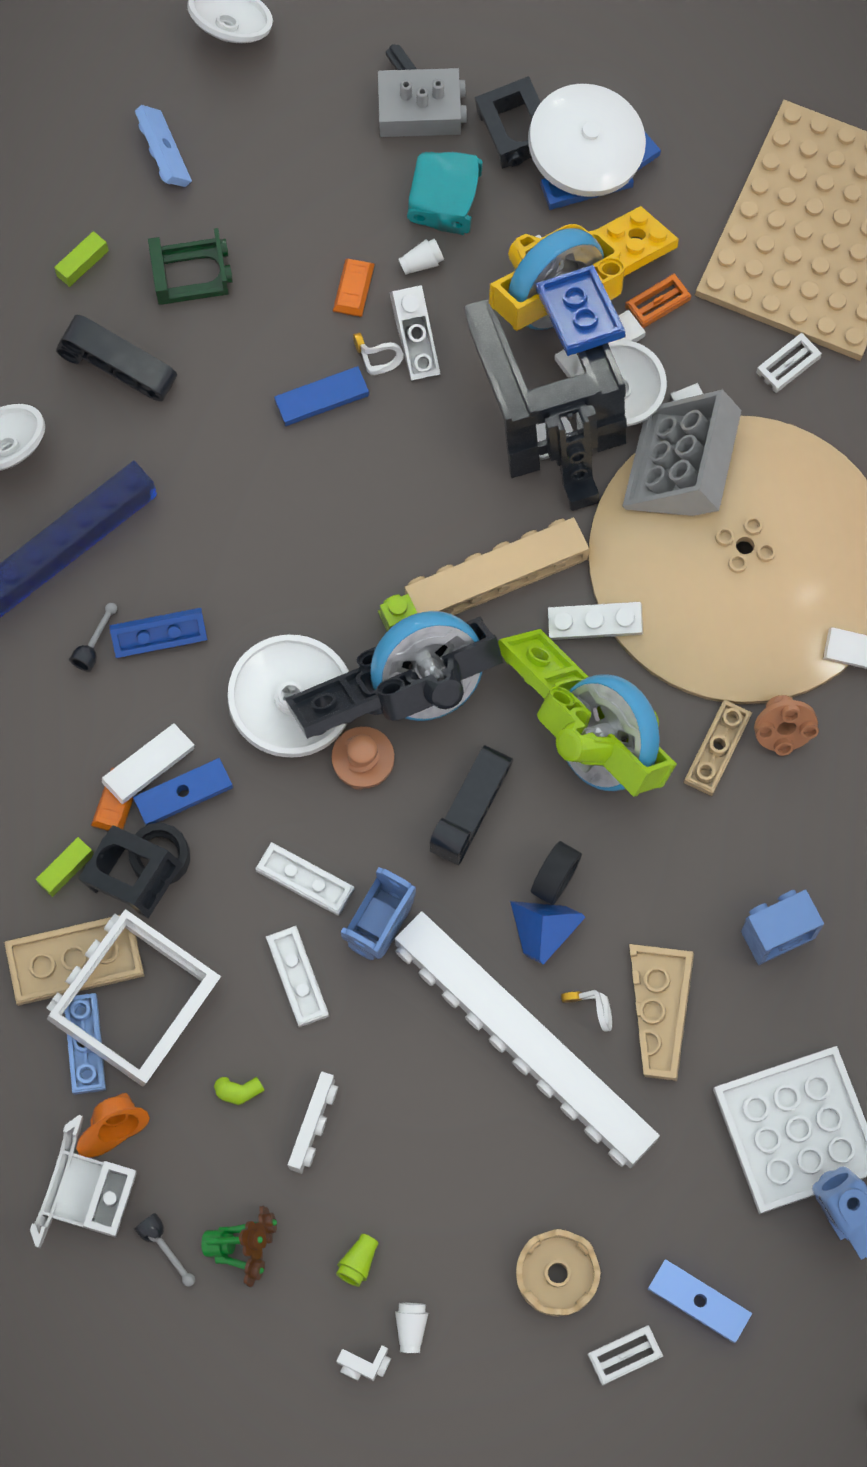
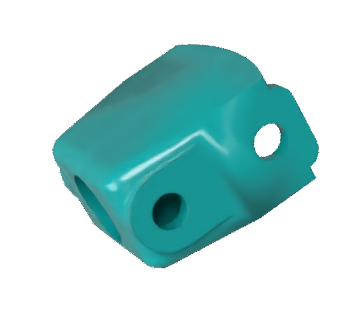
(444, 190)

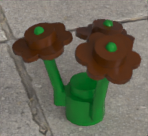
(252, 1237)

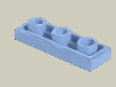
(162, 146)
(85, 1066)
(718, 1312)

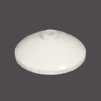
(232, 19)
(643, 379)
(20, 433)

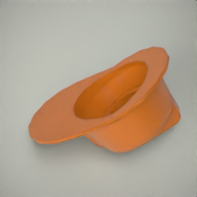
(111, 1124)

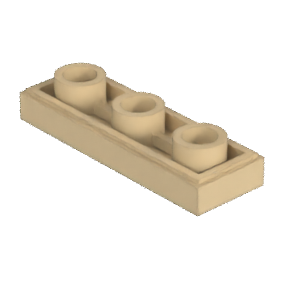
(711, 762)

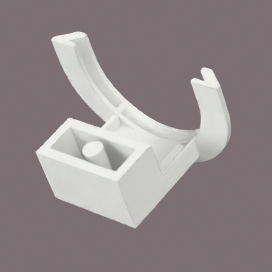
(83, 1191)

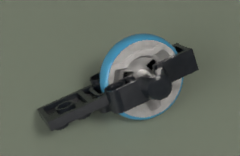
(444, 674)

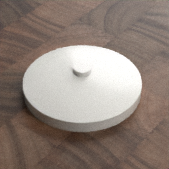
(586, 140)
(268, 676)

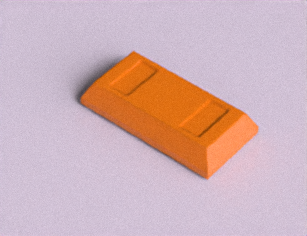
(353, 287)
(111, 811)

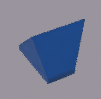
(544, 927)

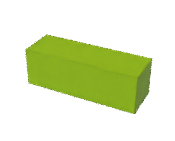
(81, 259)
(64, 866)

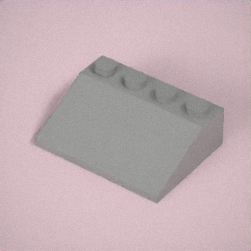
(684, 456)

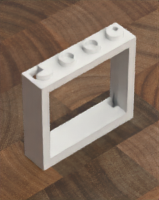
(95, 954)

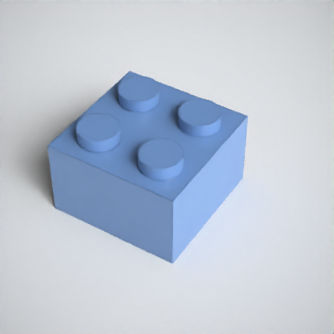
(781, 926)

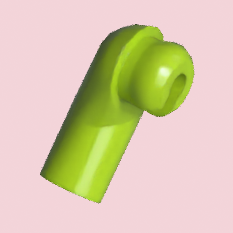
(237, 1093)

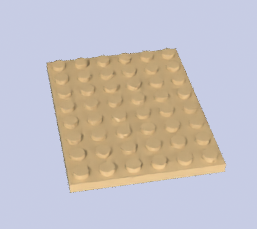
(800, 234)

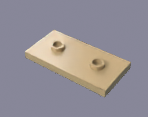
(45, 960)

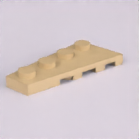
(661, 996)

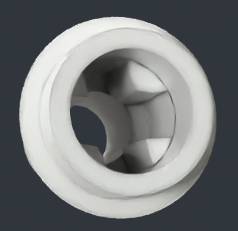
(422, 257)
(411, 1326)

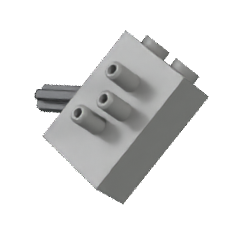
(419, 99)

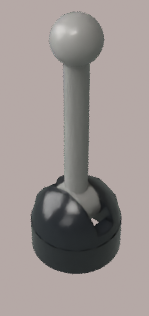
(85, 656)
(151, 1231)

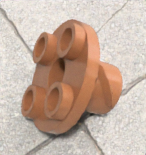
(785, 725)
(363, 757)

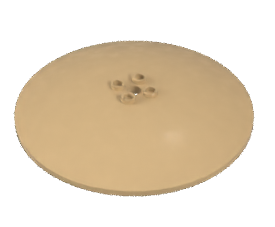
(732, 619)

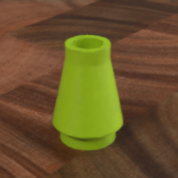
(357, 1261)

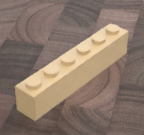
(500, 570)

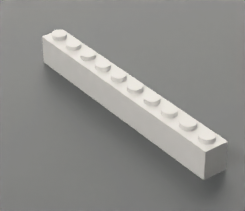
(526, 1040)

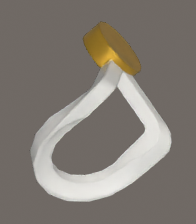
(378, 369)
(604, 1017)

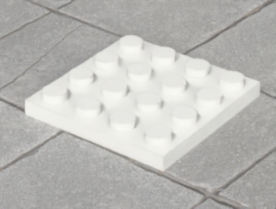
(794, 1126)

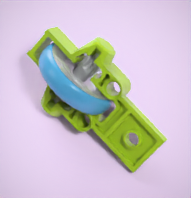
(592, 717)

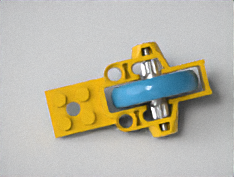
(571, 249)

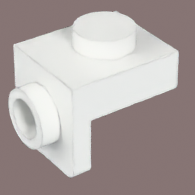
(355, 1366)

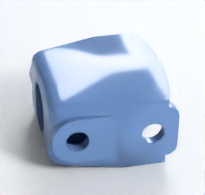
(380, 915)
(845, 1206)

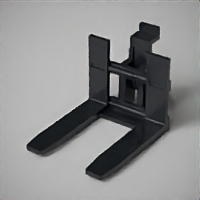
(593, 396)

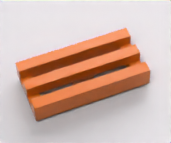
(644, 321)

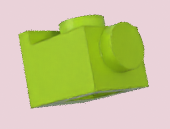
(396, 609)

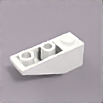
(415, 332)

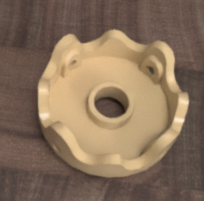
(569, 1251)

